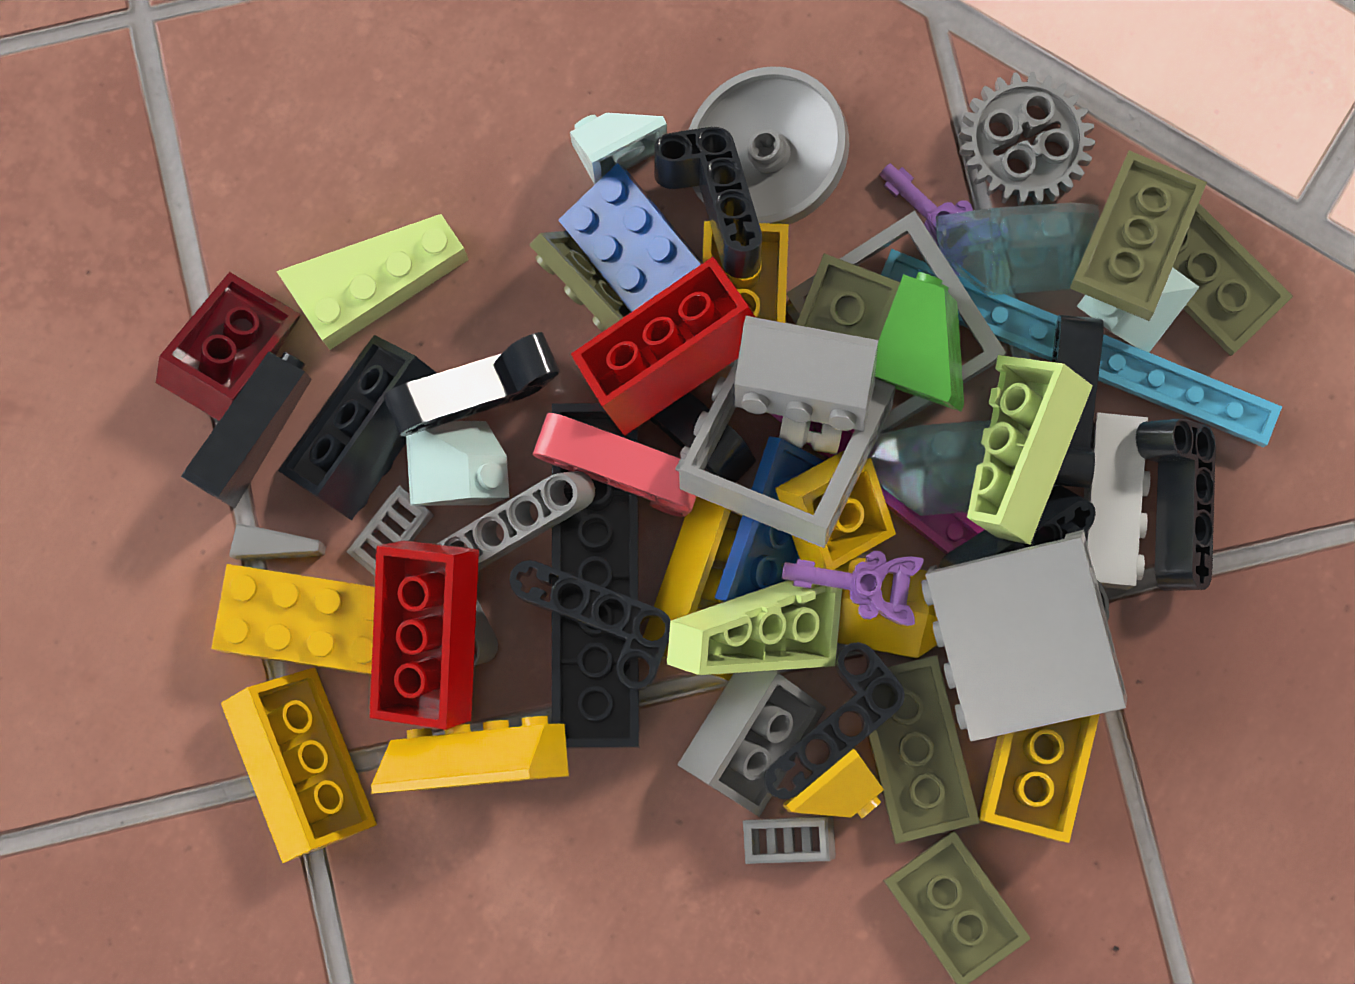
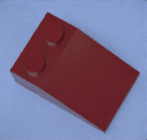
(224, 345)

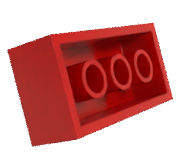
(665, 346)
(424, 634)

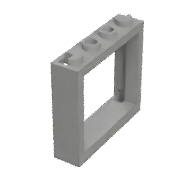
(941, 269)
(796, 522)

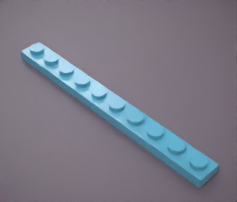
(1120, 363)

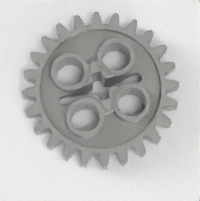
(1009, 107)

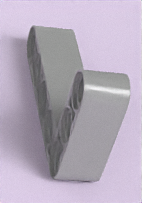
(518, 530)

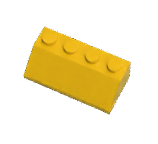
(696, 566)
(473, 757)
(298, 763)

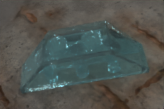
(1018, 245)
(930, 465)

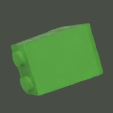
(922, 342)

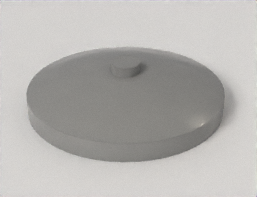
(786, 138)

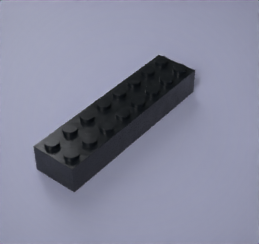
(603, 549)

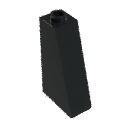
(248, 429)

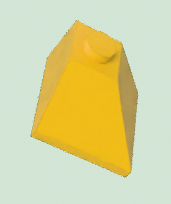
(840, 791)

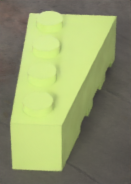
(370, 278)
(1025, 445)
(759, 632)

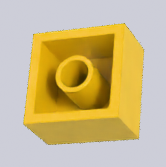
(861, 524)

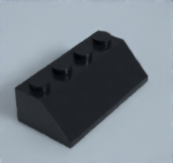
(354, 433)

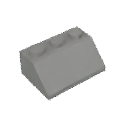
(805, 373)
(746, 732)

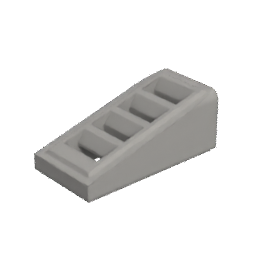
(377, 523)
(261, 543)
(826, 839)

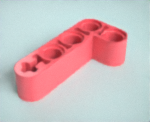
(614, 462)

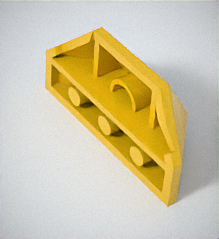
(885, 634)

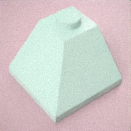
(615, 139)
(1136, 330)
(456, 465)

